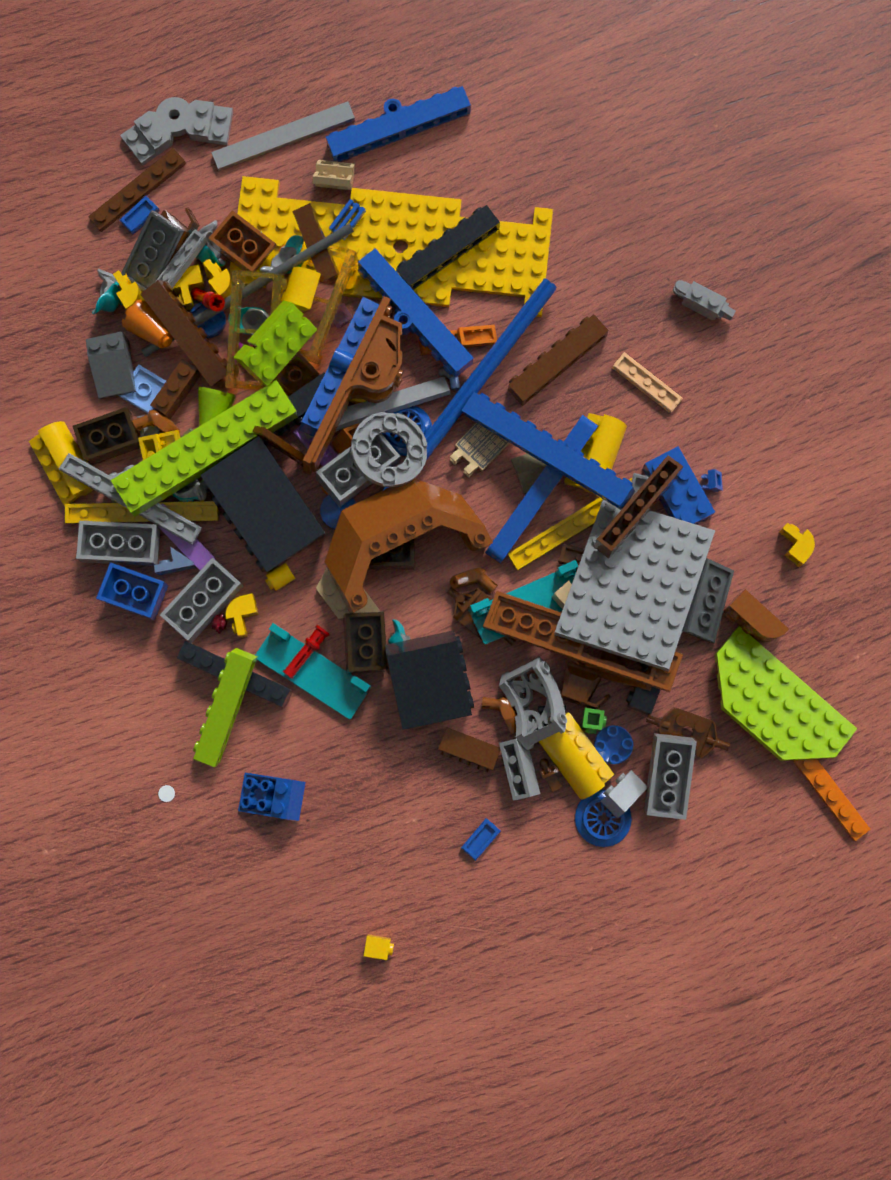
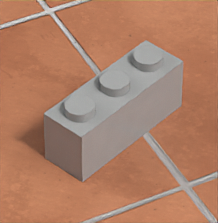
(519, 770)

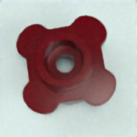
(219, 623)

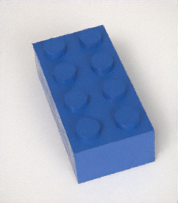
(685, 497)

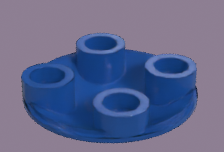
(614, 744)

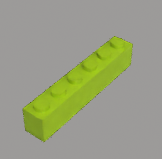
(225, 707)

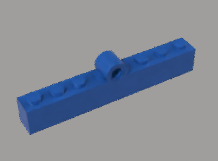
(398, 124)
(415, 313)
(338, 366)

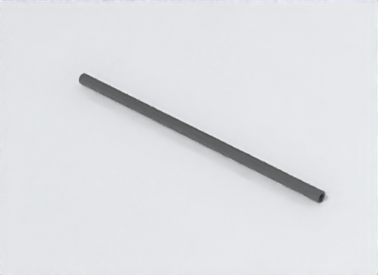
(262, 281)

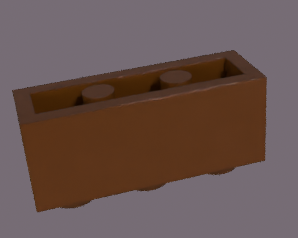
(175, 389)
(469, 749)

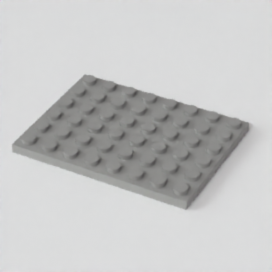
(639, 594)

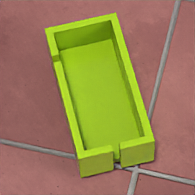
(276, 342)

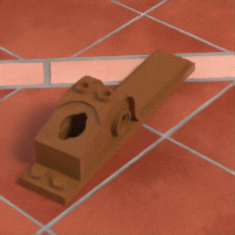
(369, 377)
(537, 627)

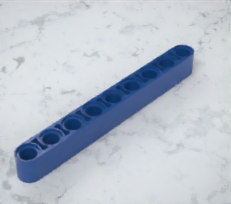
(537, 495)

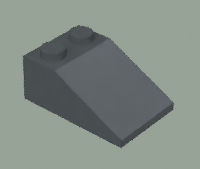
(111, 364)

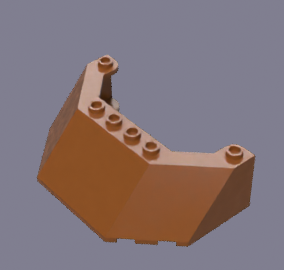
(390, 521)

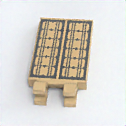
(478, 448)

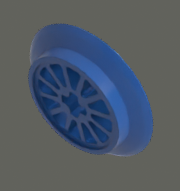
(424, 422)
(586, 831)

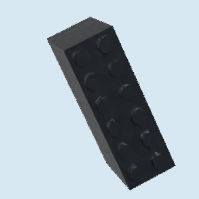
(262, 505)

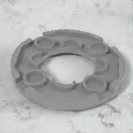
(398, 425)

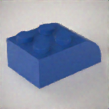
(132, 591)

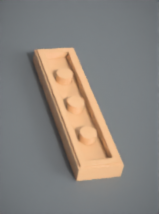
(647, 382)

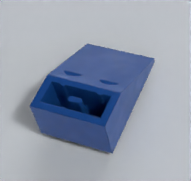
(271, 796)

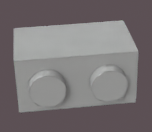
(624, 793)

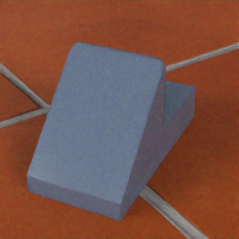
(178, 564)

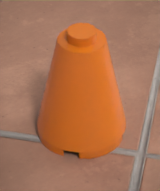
(145, 324)

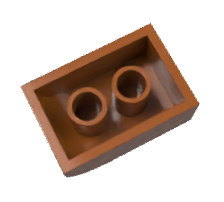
(241, 242)
(754, 618)

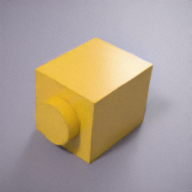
(378, 947)

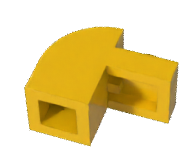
(189, 280)
(802, 545)
(238, 609)

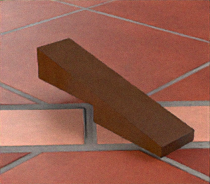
(312, 234)

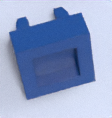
(714, 480)

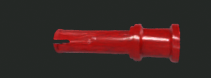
(209, 299)
(311, 644)

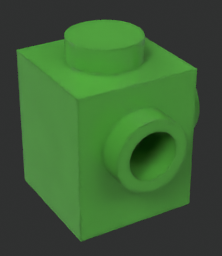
(593, 720)

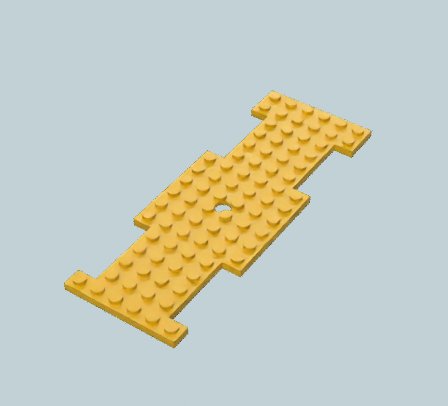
(503, 264)

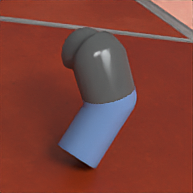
(454, 382)

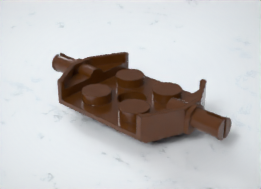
(462, 606)
(703, 729)

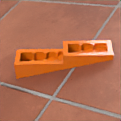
(470, 337)

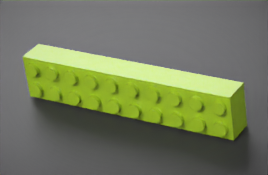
(203, 448)

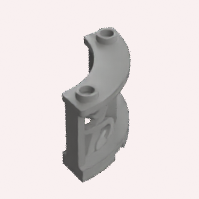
(529, 730)

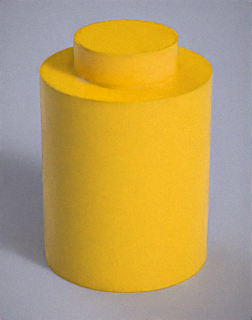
(279, 577)

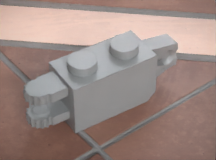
(703, 300)

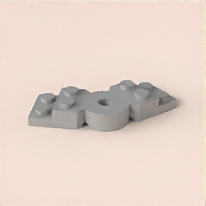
(156, 130)

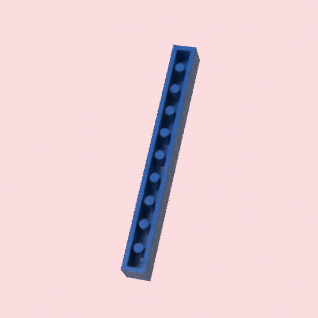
(549, 451)

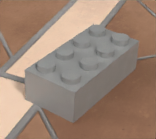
(343, 479)
(118, 543)
(201, 600)
(670, 776)

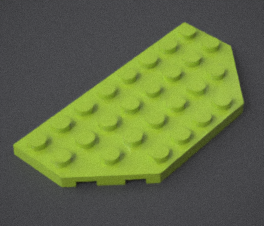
(776, 703)

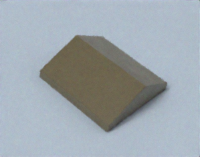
(527, 470)

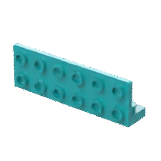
(537, 592)
(317, 675)

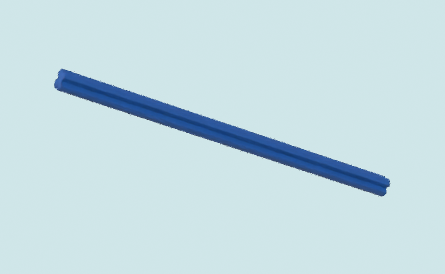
(489, 364)

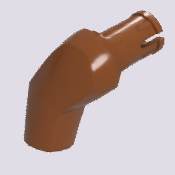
(156, 419)
(471, 577)
(504, 707)

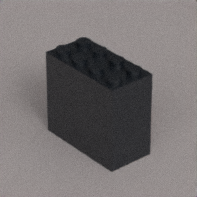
(429, 679)

